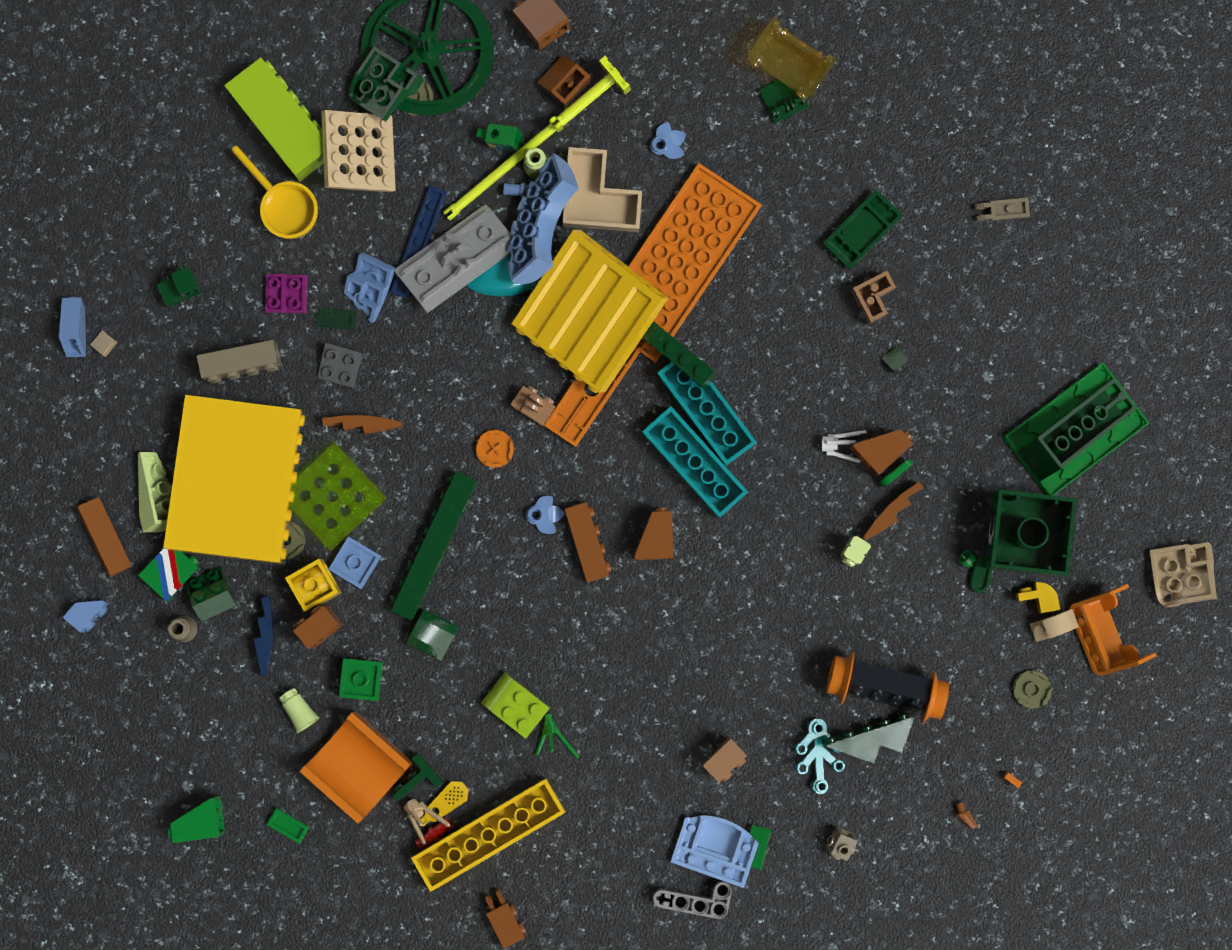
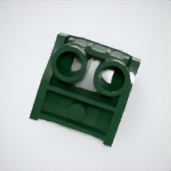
(432, 635)

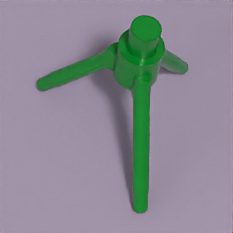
(550, 729)

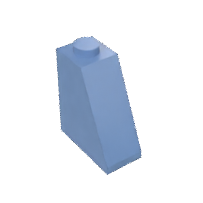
(72, 327)

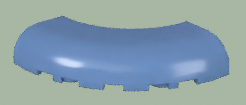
(537, 220)

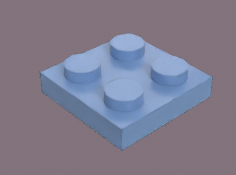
(355, 562)

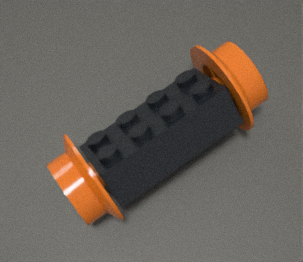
(888, 686)

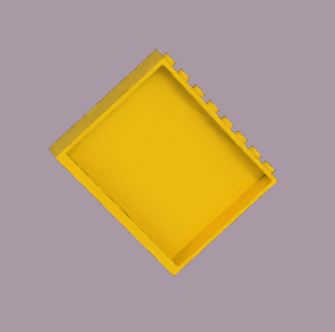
(234, 479)

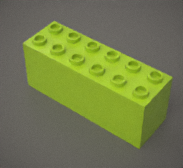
(279, 117)

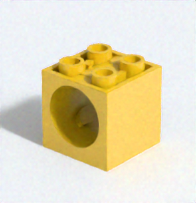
(313, 585)

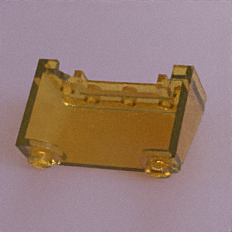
(790, 60)

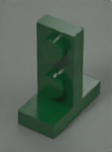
(415, 778)

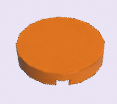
(494, 448)

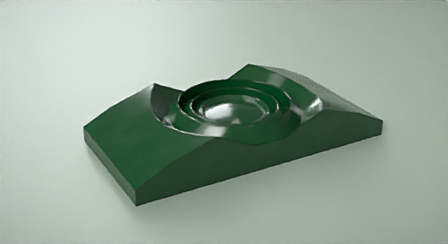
(862, 229)

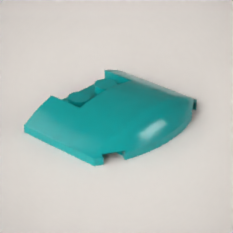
(497, 281)

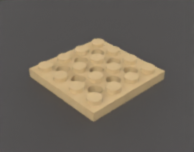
(366, 142)

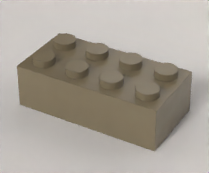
(239, 361)

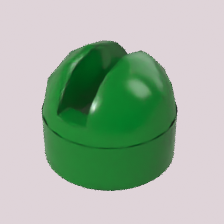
(967, 559)

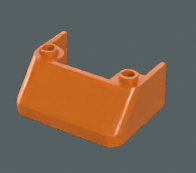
(1101, 637)

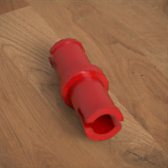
(434, 834)

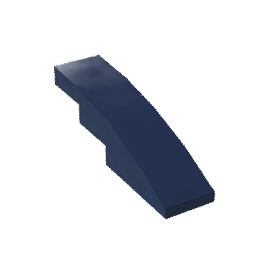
(265, 644)

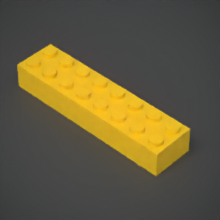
(488, 834)

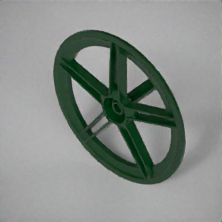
(428, 49)

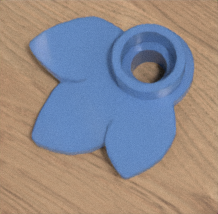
(671, 141)
(547, 515)

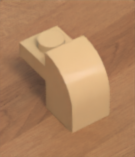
(1054, 625)

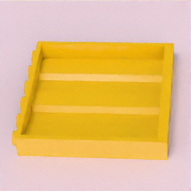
(589, 311)

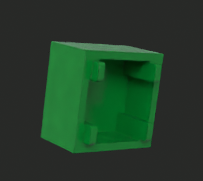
(361, 679)

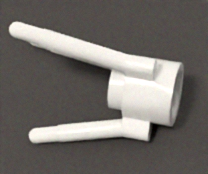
(831, 443)

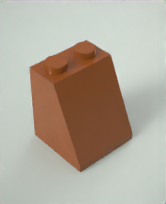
(541, 21)
(882, 450)
(657, 537)

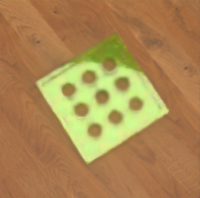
(359, 511)

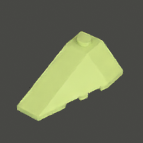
(153, 493)

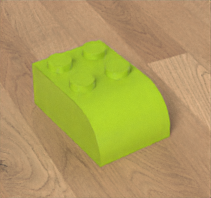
(515, 705)

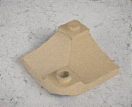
(1183, 573)

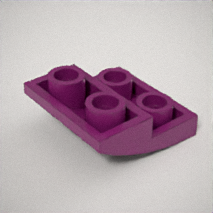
(286, 294)

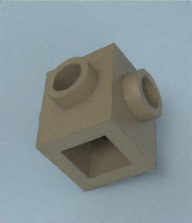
(841, 844)

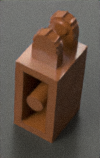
(504, 921)

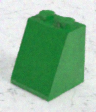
(200, 823)

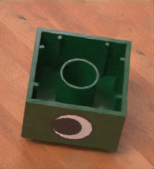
(1030, 533)

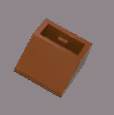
(564, 81)

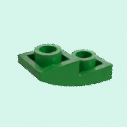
(762, 836)

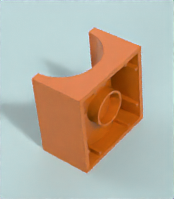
(356, 767)

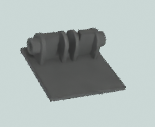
(340, 365)

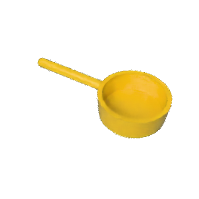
(287, 207)

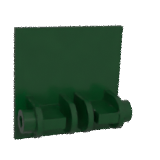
(782, 100)

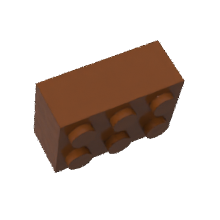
(318, 627)

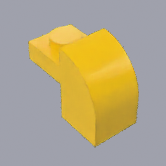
(1044, 594)

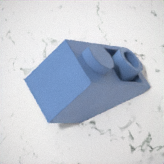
(83, 614)

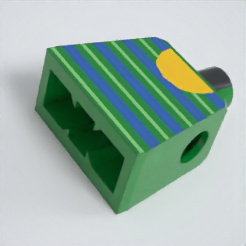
(508, 137)

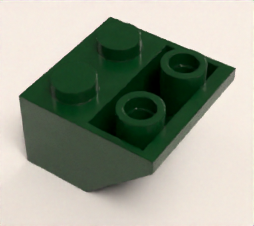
(210, 594)

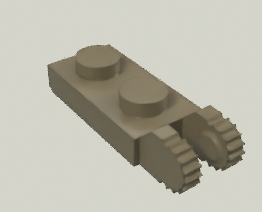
(1004, 209)

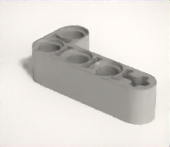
(691, 899)

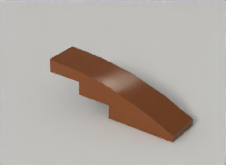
(369, 423)
(887, 516)

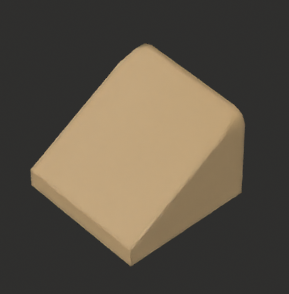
(103, 343)

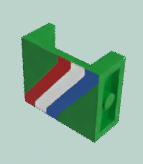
(169, 572)

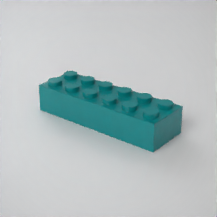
(709, 414)
(694, 462)

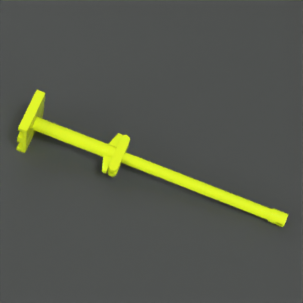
(556, 124)

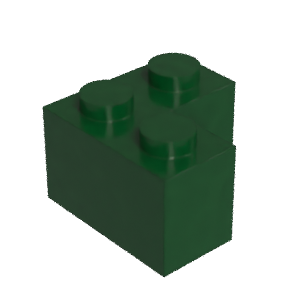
(180, 287)

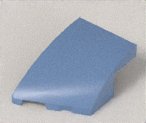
(369, 284)

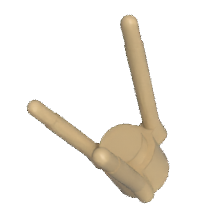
(415, 811)

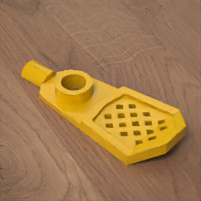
(443, 804)

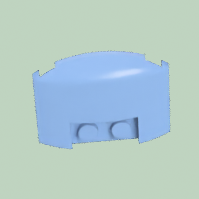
(715, 849)

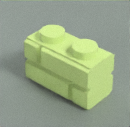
(855, 551)

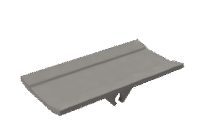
(455, 258)

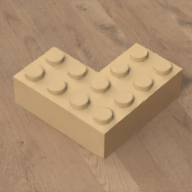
(593, 204)

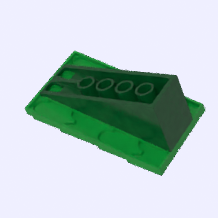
(1076, 430)

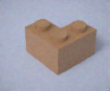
(869, 294)
(724, 760)

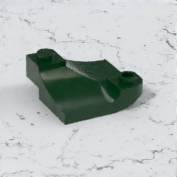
(383, 84)

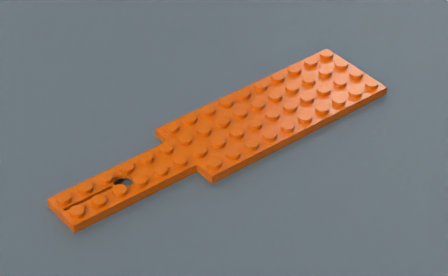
(679, 262)

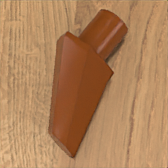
(965, 816)

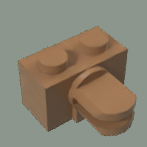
(533, 405)

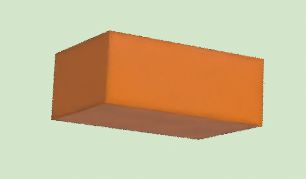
(1014, 781)

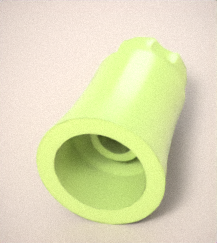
(532, 168)
(298, 710)

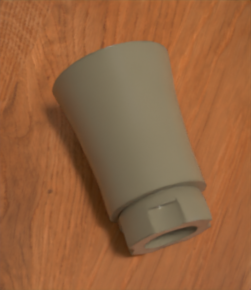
(189, 628)

